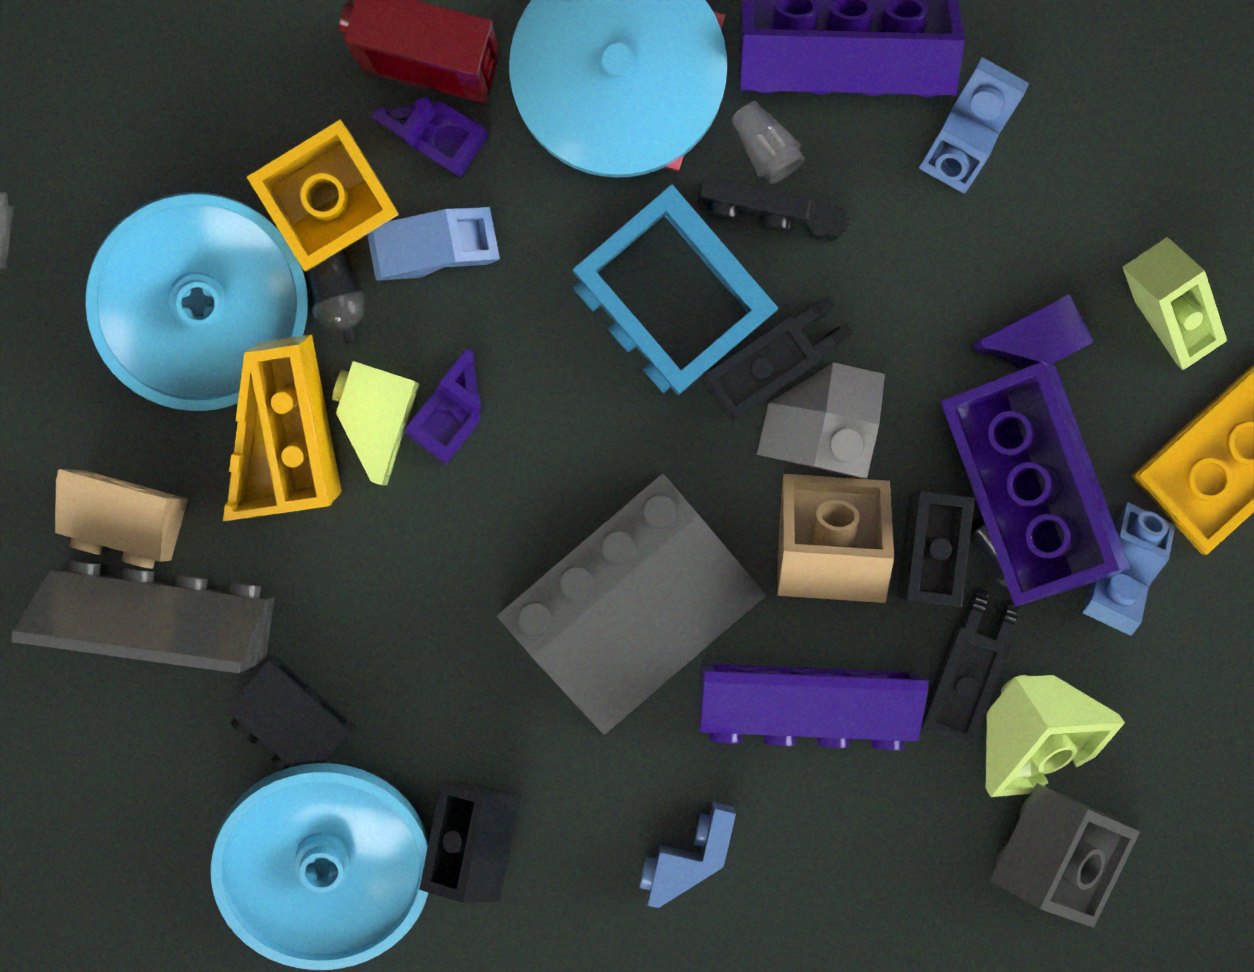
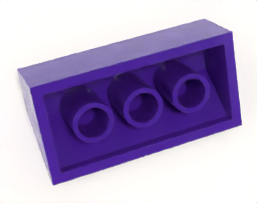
(851, 46)
(1035, 484)
(811, 703)

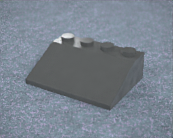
(632, 604)
(148, 618)

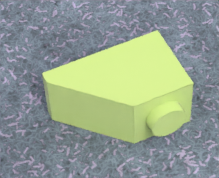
(1176, 301)
(374, 415)

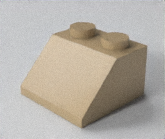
(117, 515)
(835, 538)

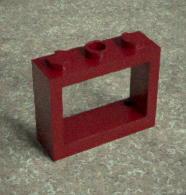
(423, 46)

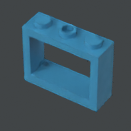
(712, 252)

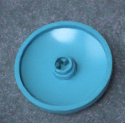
(618, 80)
(189, 292)
(320, 866)

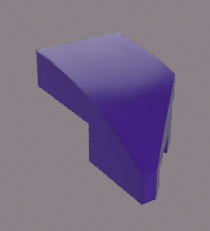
(435, 132)
(1041, 336)
(449, 413)

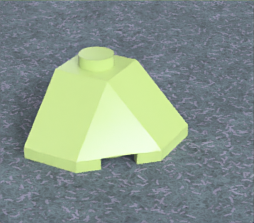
(1040, 729)

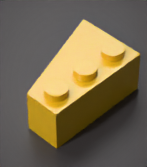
(282, 434)

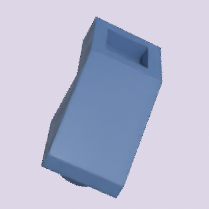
(973, 125)
(433, 241)
(1147, 546)
(679, 869)

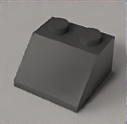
(1064, 856)

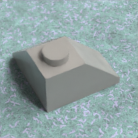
(826, 421)

